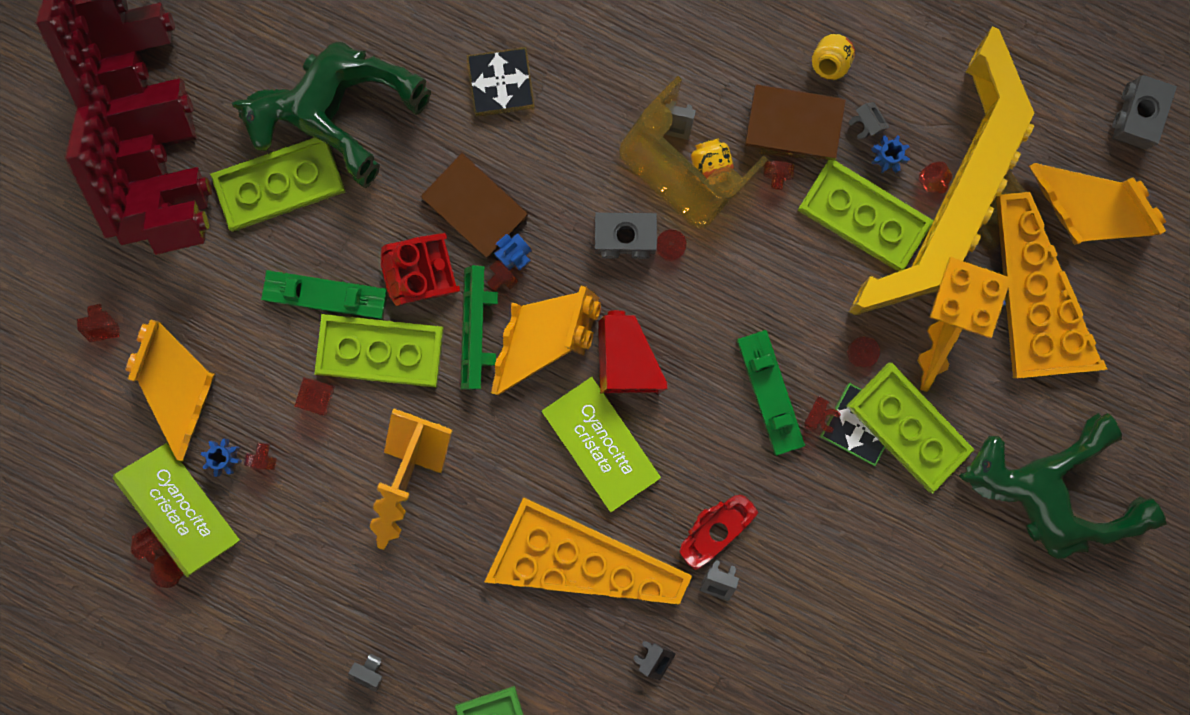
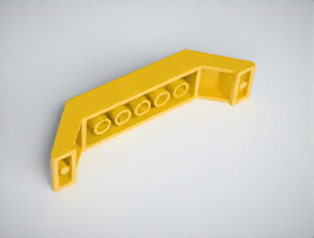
(974, 185)

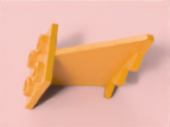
(1097, 206)
(965, 300)
(543, 334)
(171, 382)
(416, 443)

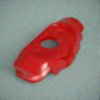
(734, 514)

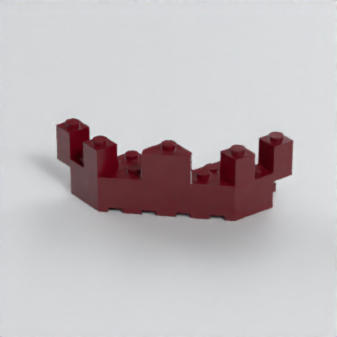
(125, 122)

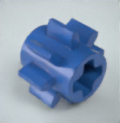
(890, 146)
(513, 252)
(216, 464)

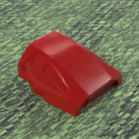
(417, 269)

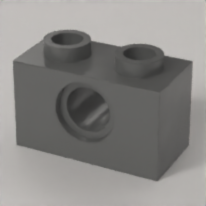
(1155, 99)
(640, 224)

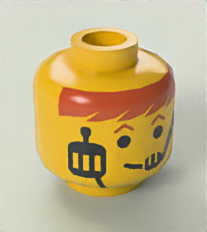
(833, 56)
(711, 156)

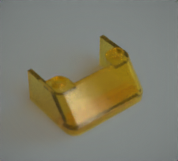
(671, 174)

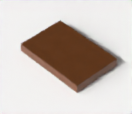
(795, 122)
(474, 205)

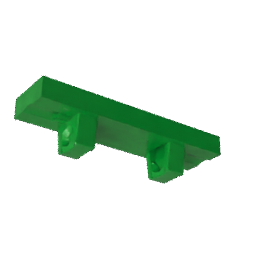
(325, 295)
(473, 301)
(770, 392)

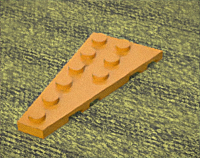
(1041, 306)
(566, 556)

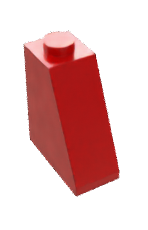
(626, 357)

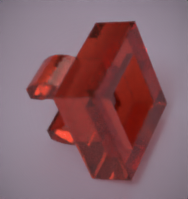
(97, 325)
(314, 396)
(818, 415)
(144, 544)

